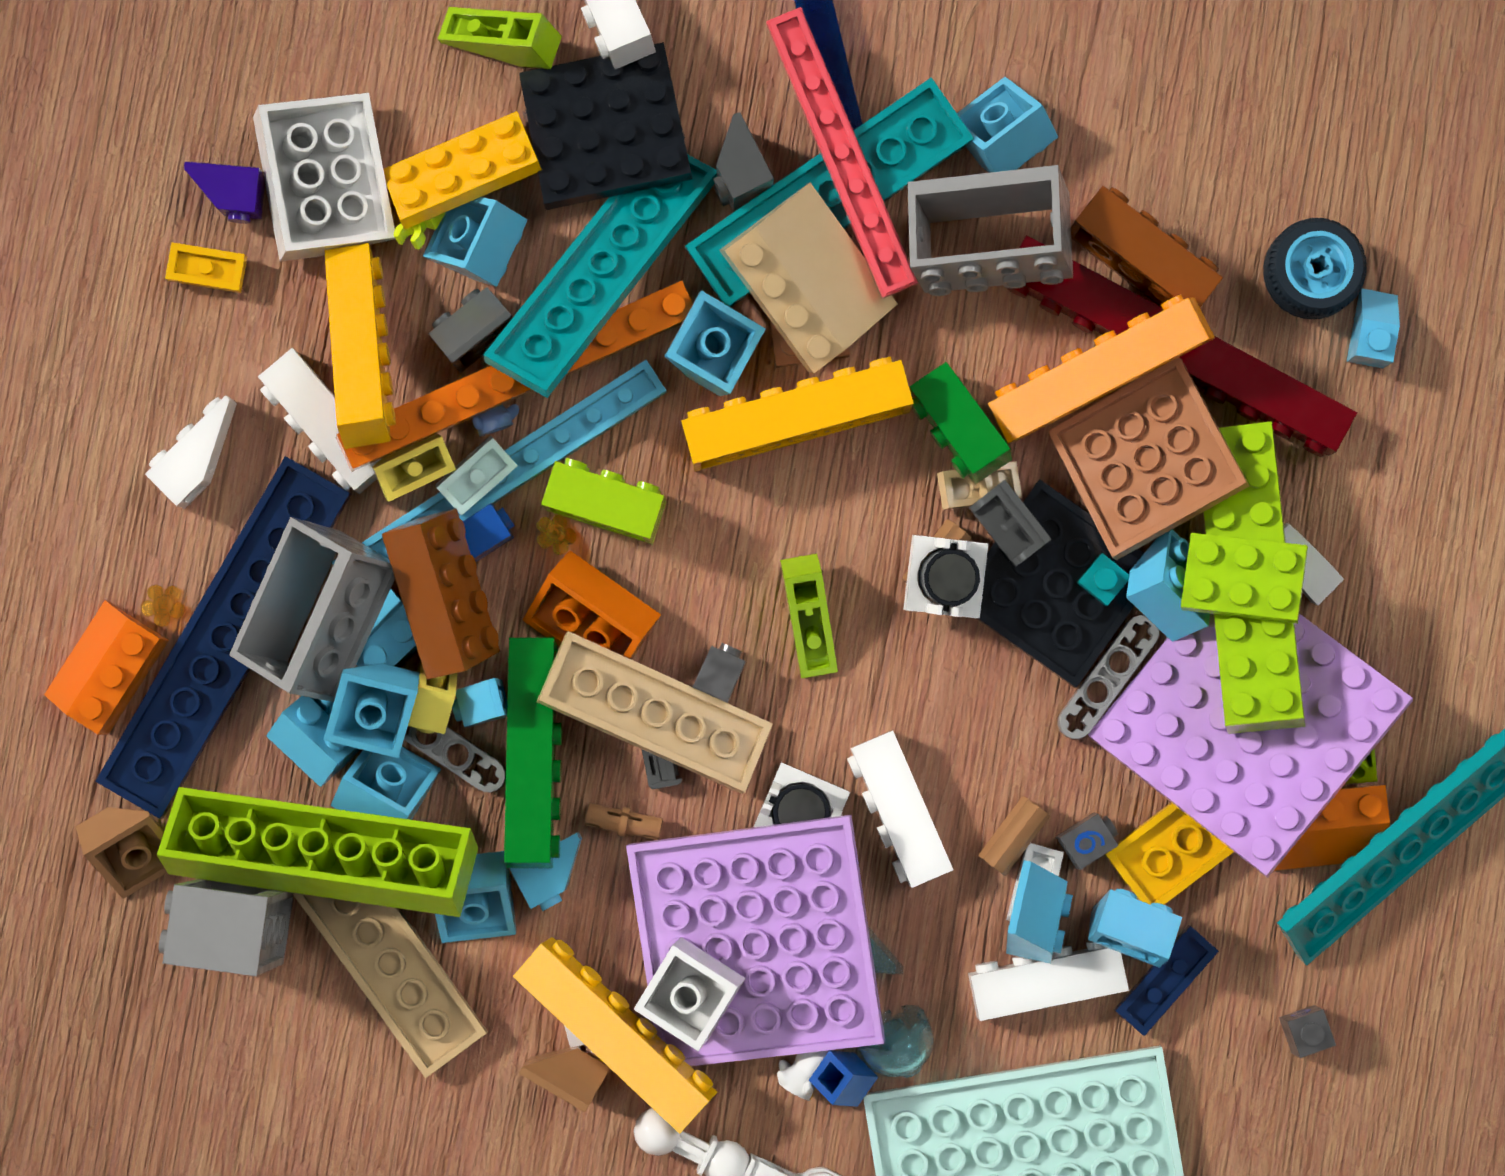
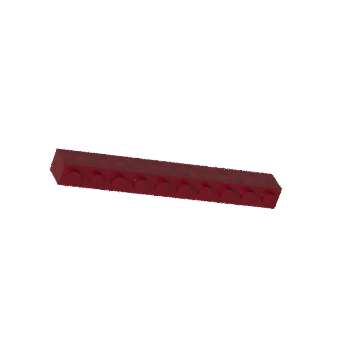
(1214, 366)

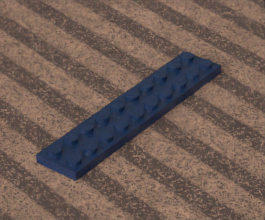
(199, 673)

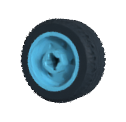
(1337, 260)

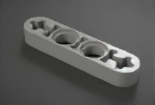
(1103, 673)
(439, 752)

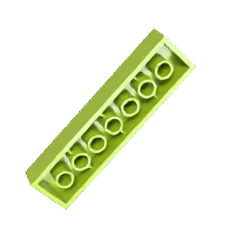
(1255, 655)
(318, 851)

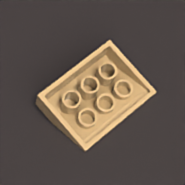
(808, 278)

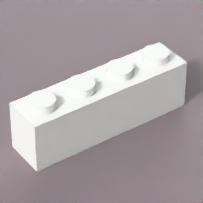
(314, 412)
(901, 810)
(1040, 985)

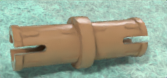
(623, 821)

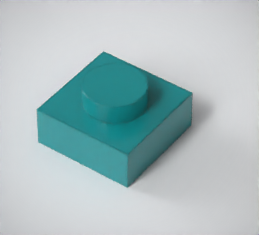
(1104, 579)

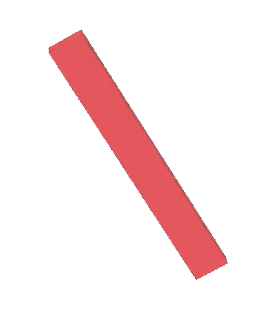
(841, 152)

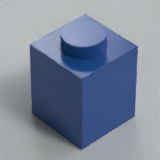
(487, 531)
(843, 1078)

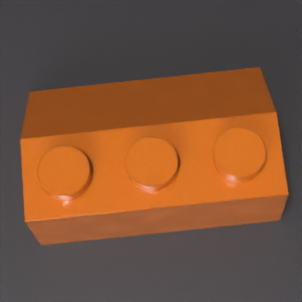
(591, 606)
(105, 669)
(1341, 828)

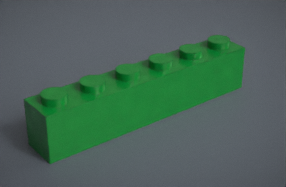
(531, 758)

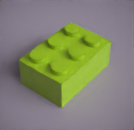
(604, 500)

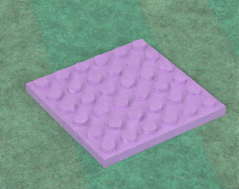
(1250, 786)
(783, 915)

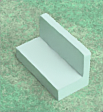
(476, 475)

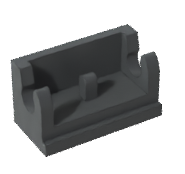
(1010, 523)

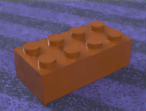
(1141, 251)
(441, 593)

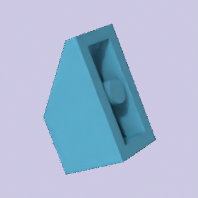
(1374, 329)
(480, 702)
(544, 885)

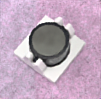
(948, 576)
(800, 801)

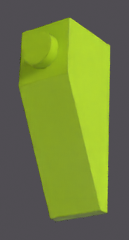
(502, 35)
(809, 615)

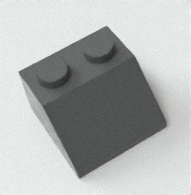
(740, 167)
(471, 328)

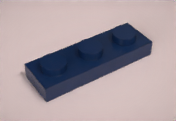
(1164, 985)

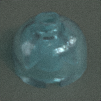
(906, 1044)

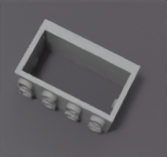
(984, 197)
(338, 622)
(226, 927)

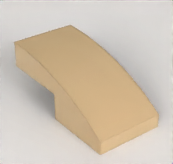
(962, 492)

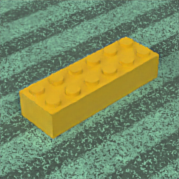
(797, 414)

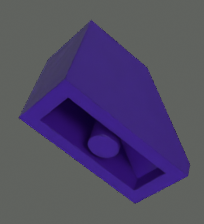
(232, 189)

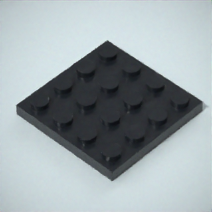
(604, 128)
(1039, 600)

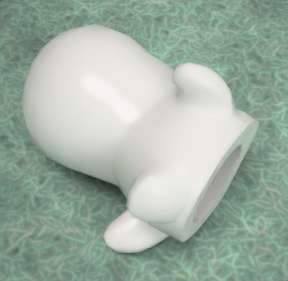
(796, 1076)

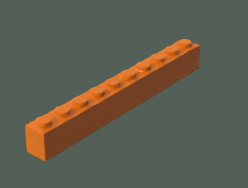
(492, 388)

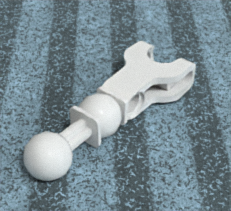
(713, 1158)

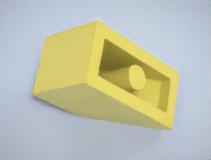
(413, 467)
(433, 702)

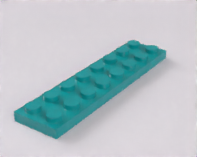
(898, 148)
(593, 280)
(1397, 852)

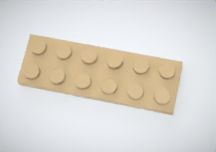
(654, 712)
(398, 978)

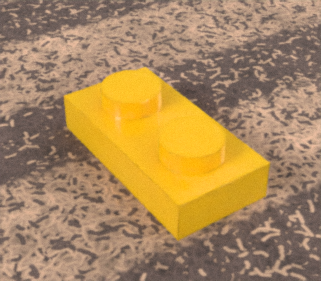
(206, 267)

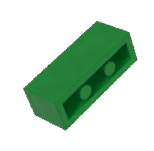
(959, 424)

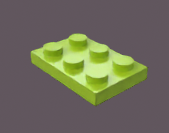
(1244, 577)

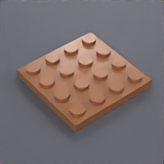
(1148, 458)

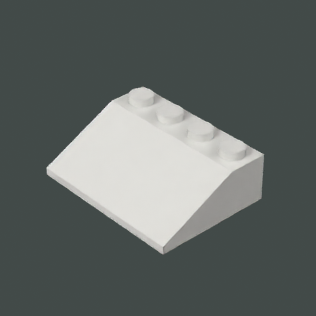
(323, 174)

